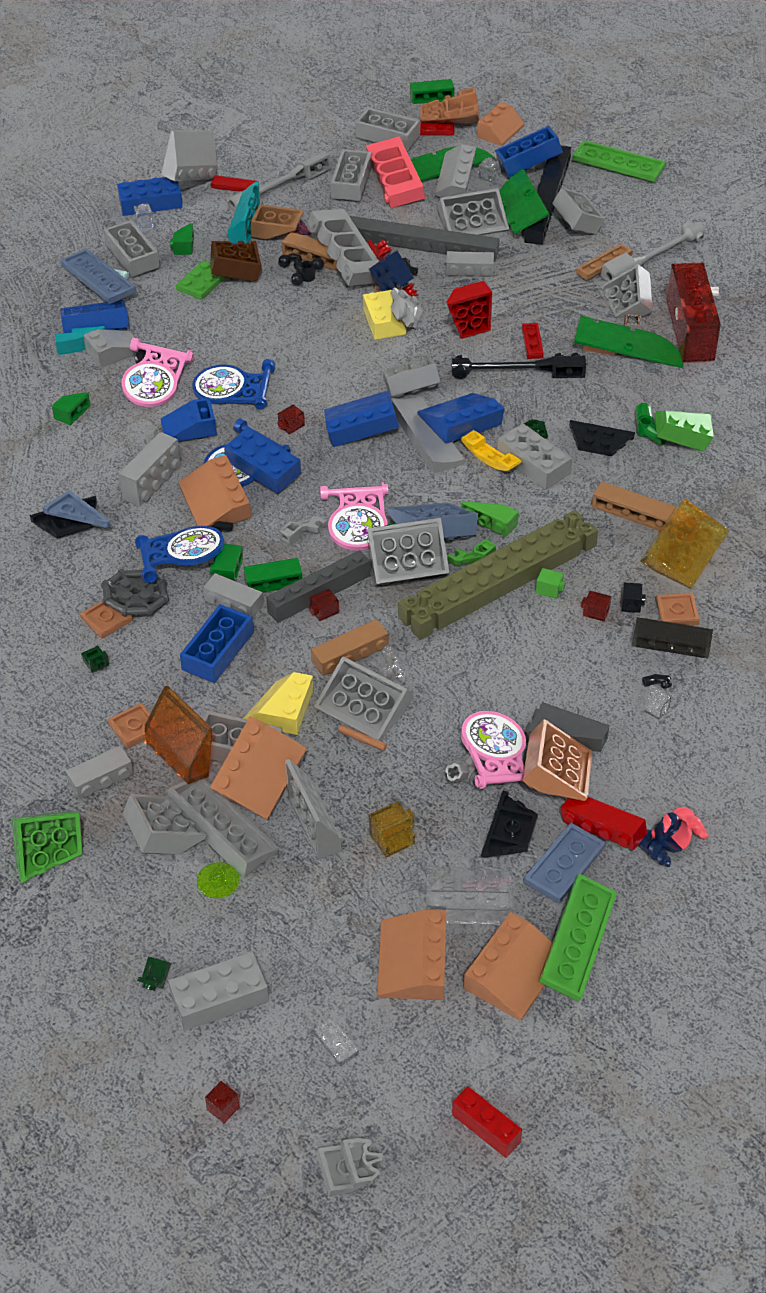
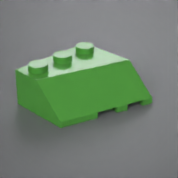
(45, 841)

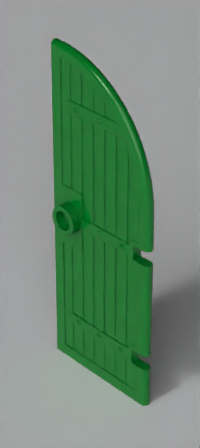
(430, 165)
(521, 202)
(627, 342)

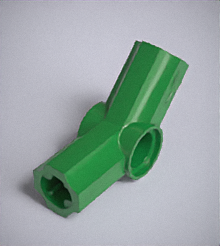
(645, 424)

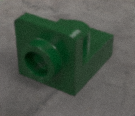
(537, 426)

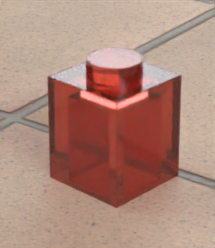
(291, 419)
(324, 605)
(596, 605)
(222, 1102)

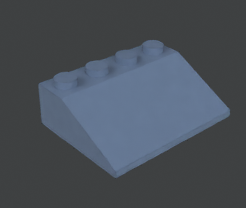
(455, 519)

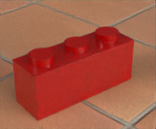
(487, 1122)

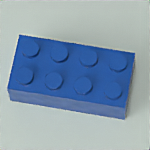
(529, 151)
(157, 192)
(263, 460)
(216, 643)

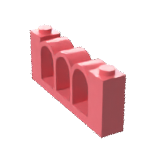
(396, 172)

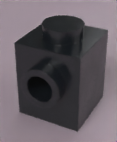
(632, 597)

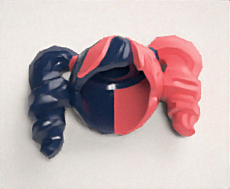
(672, 834)

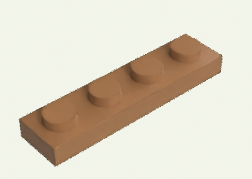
(595, 265)

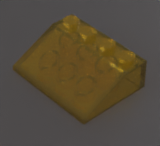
(685, 544)

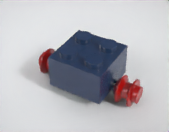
(392, 271)

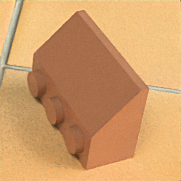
(499, 124)

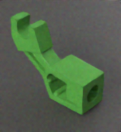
(479, 551)

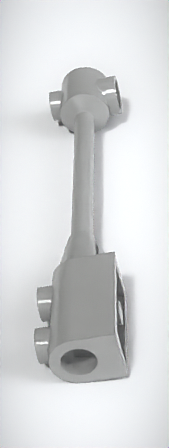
(306, 168)
(624, 262)

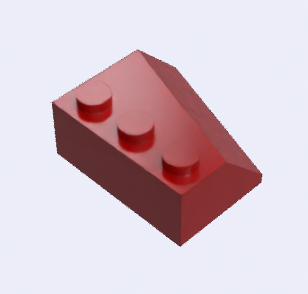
(471, 309)

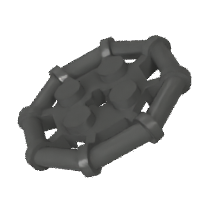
(124, 591)

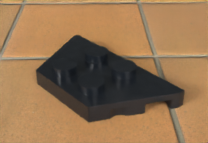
(599, 438)
(61, 526)
(510, 828)

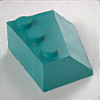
(241, 223)

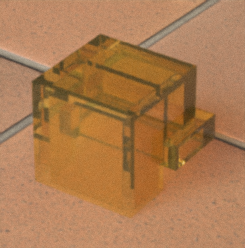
(392, 828)

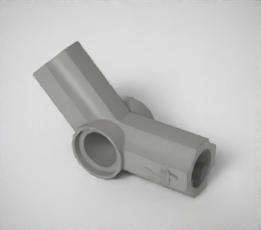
(463, 770)

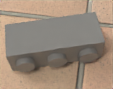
(470, 264)
(233, 595)
(99, 772)

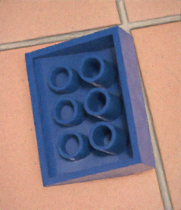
(94, 315)
(462, 415)
(361, 418)

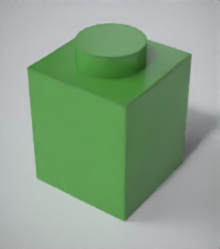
(550, 583)

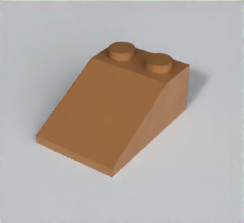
(274, 221)

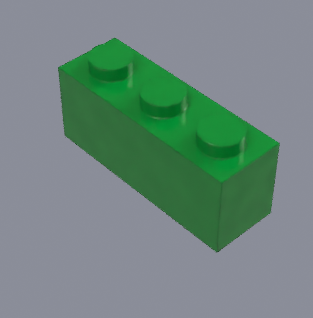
(431, 90)
(272, 575)

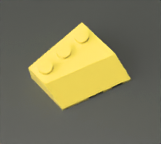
(380, 315)
(285, 703)

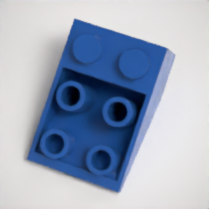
(190, 421)

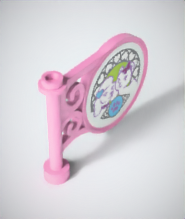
(150, 381)
(352, 519)
(496, 741)

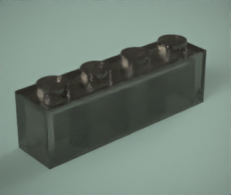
(672, 637)

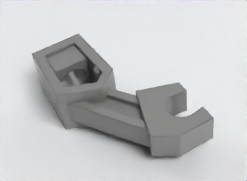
(293, 530)

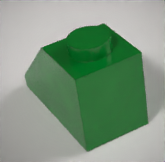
(183, 241)
(71, 407)

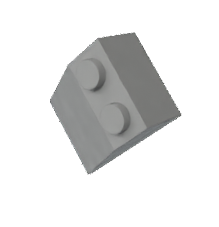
(108, 346)

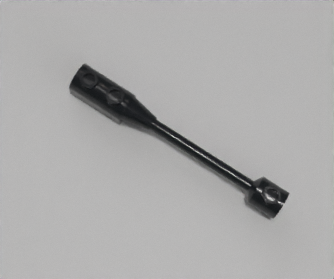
(559, 366)

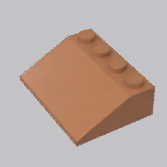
(215, 493)
(557, 763)
(256, 768)
(413, 956)
(510, 967)

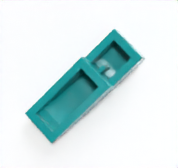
(73, 342)

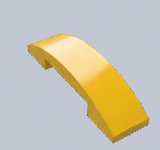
(477, 445)

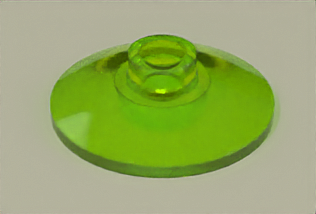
(218, 886)

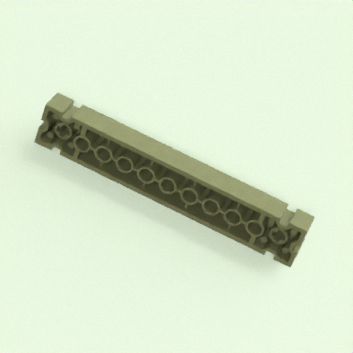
(496, 574)

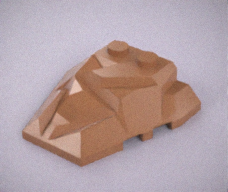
(458, 109)

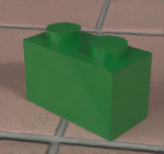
(228, 562)

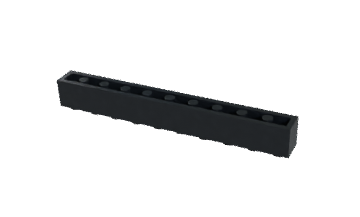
(548, 188)

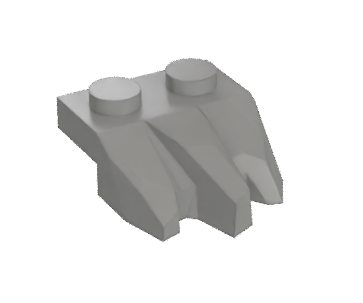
(406, 307)
(348, 1165)

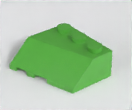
(685, 428)

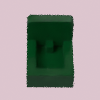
(95, 659)
(154, 974)

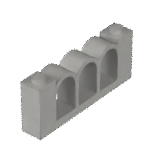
(336, 220)

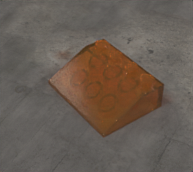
(179, 736)

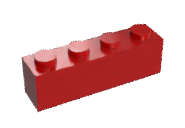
(605, 821)

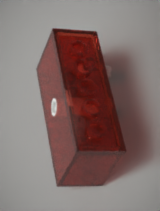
(693, 312)

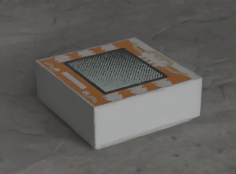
(633, 321)

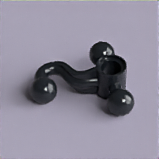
(305, 269)

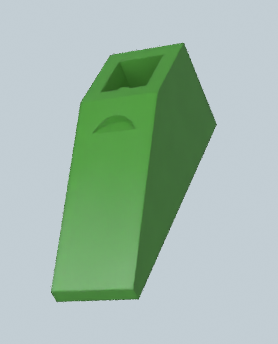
(494, 516)

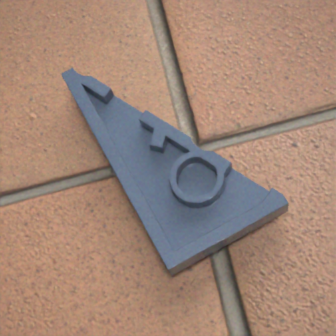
(74, 508)

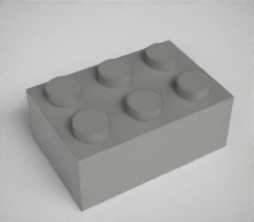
(578, 211)

